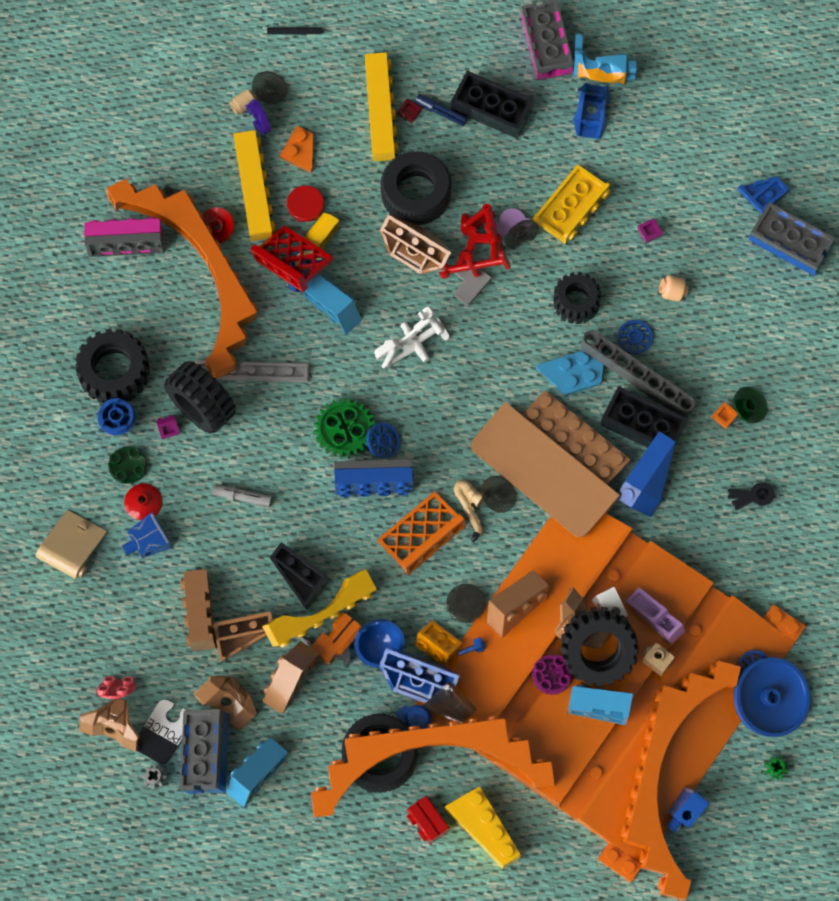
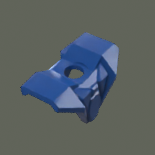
(591, 124)

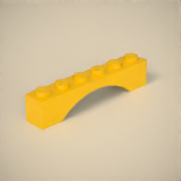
(286, 627)

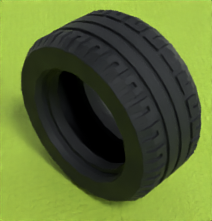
(401, 772)

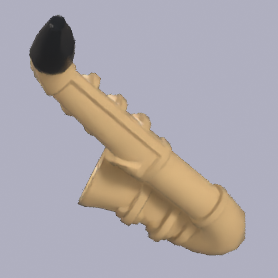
(467, 496)

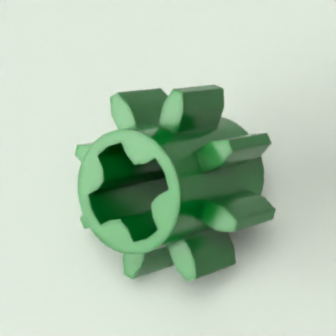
(781, 767)

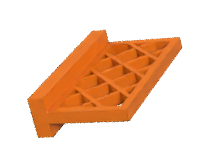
(433, 543)

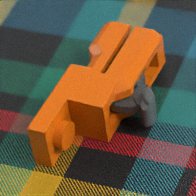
(338, 642)

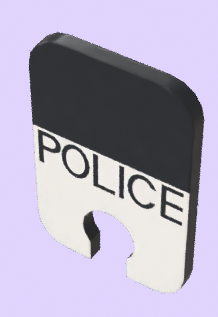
(159, 736)

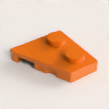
(299, 149)

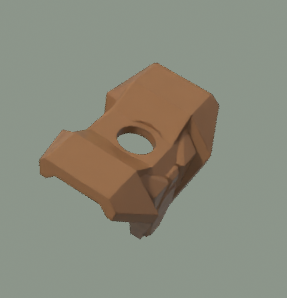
(572, 606)
(217, 687)
(113, 722)

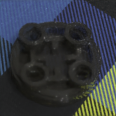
(465, 603)

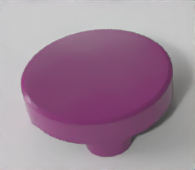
(551, 675)

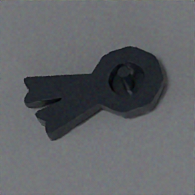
(760, 494)

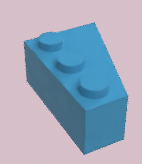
(600, 704)
(255, 770)

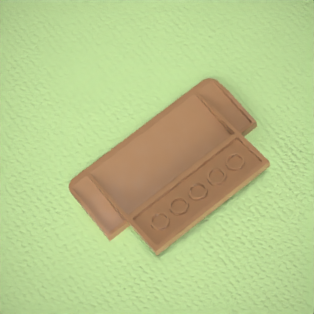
(553, 461)

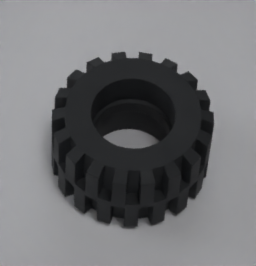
(573, 311)

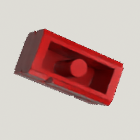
(427, 819)

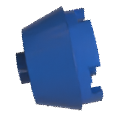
(116, 416)

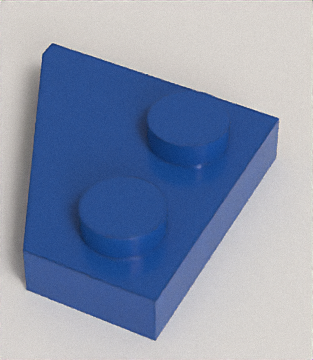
(763, 192)

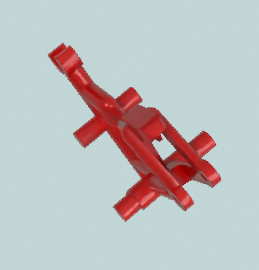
(468, 228)

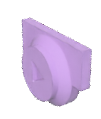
(508, 220)

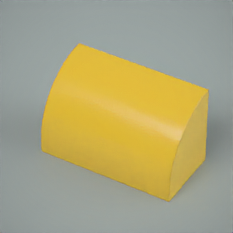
(322, 230)

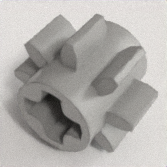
(153, 783)

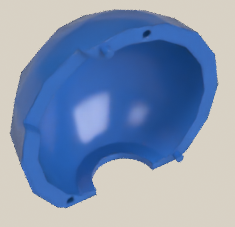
(374, 638)

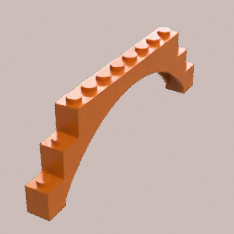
(181, 215)
(482, 736)
(643, 821)

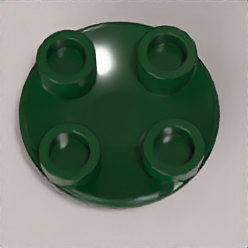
(127, 465)

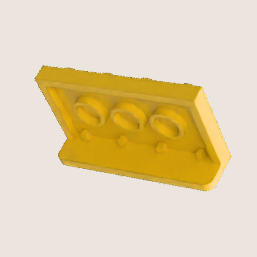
(572, 204)

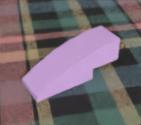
(656, 616)

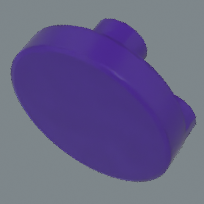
(261, 121)

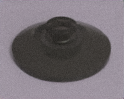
(269, 81)
(521, 233)
(502, 489)

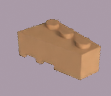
(516, 602)
(288, 676)

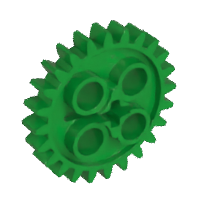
(328, 434)

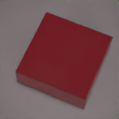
(409, 110)

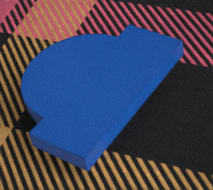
(415, 716)

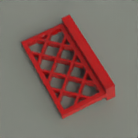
(282, 267)

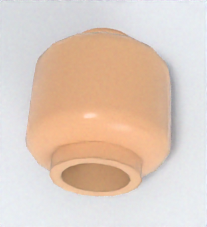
(673, 288)

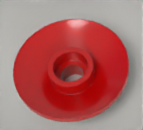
(219, 216)
(140, 510)

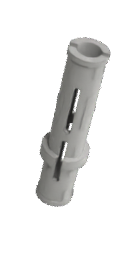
(241, 495)

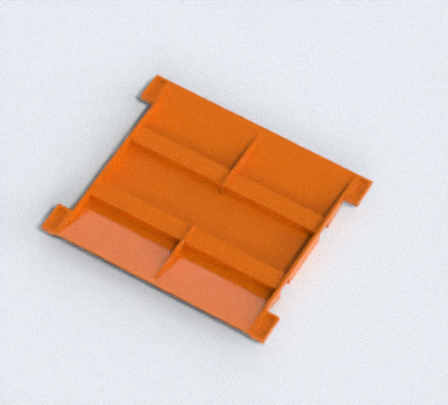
(597, 758)

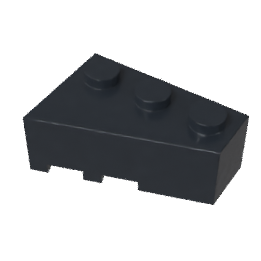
(300, 575)

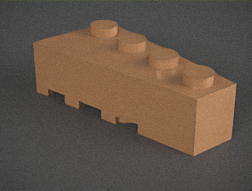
(199, 610)

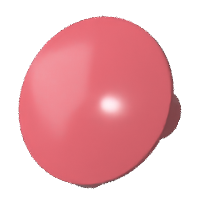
(116, 688)

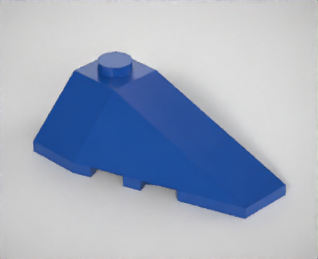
(647, 480)

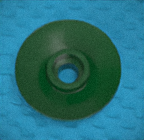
(752, 399)

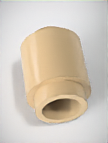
(238, 102)

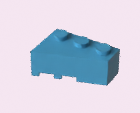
(333, 302)

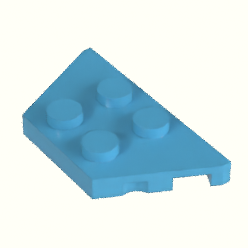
(573, 372)

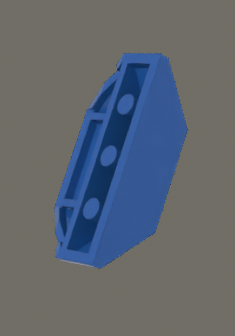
(414, 674)

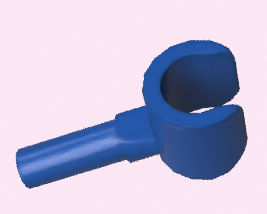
(479, 646)

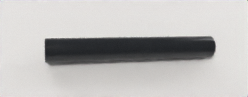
(293, 30)

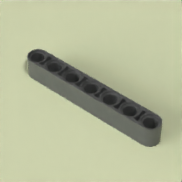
(640, 382)

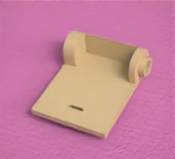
(70, 544)

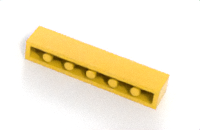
(380, 106)
(253, 185)

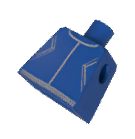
(146, 538)
(691, 804)

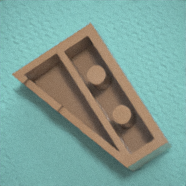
(239, 634)

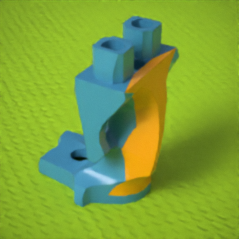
(605, 69)

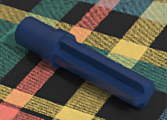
(432, 105)

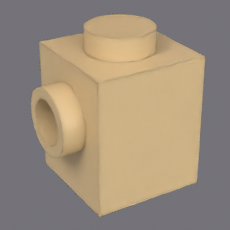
(657, 659)

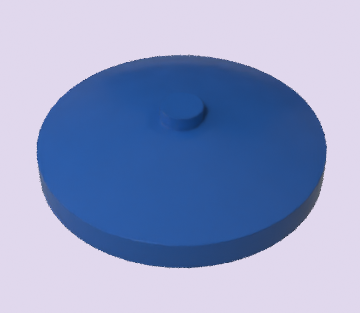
(772, 697)

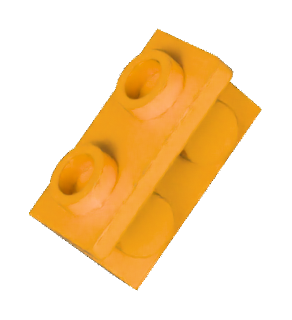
(437, 643)

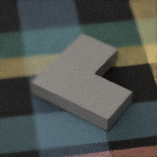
(471, 286)

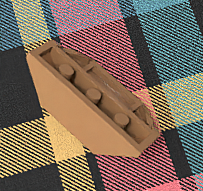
(414, 245)

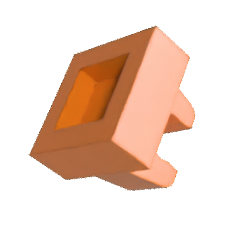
(725, 415)

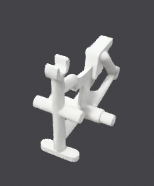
(411, 342)

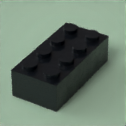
(492, 104)
(641, 418)

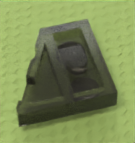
(450, 703)

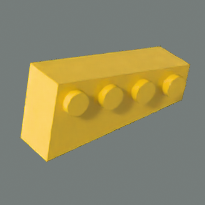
(481, 822)

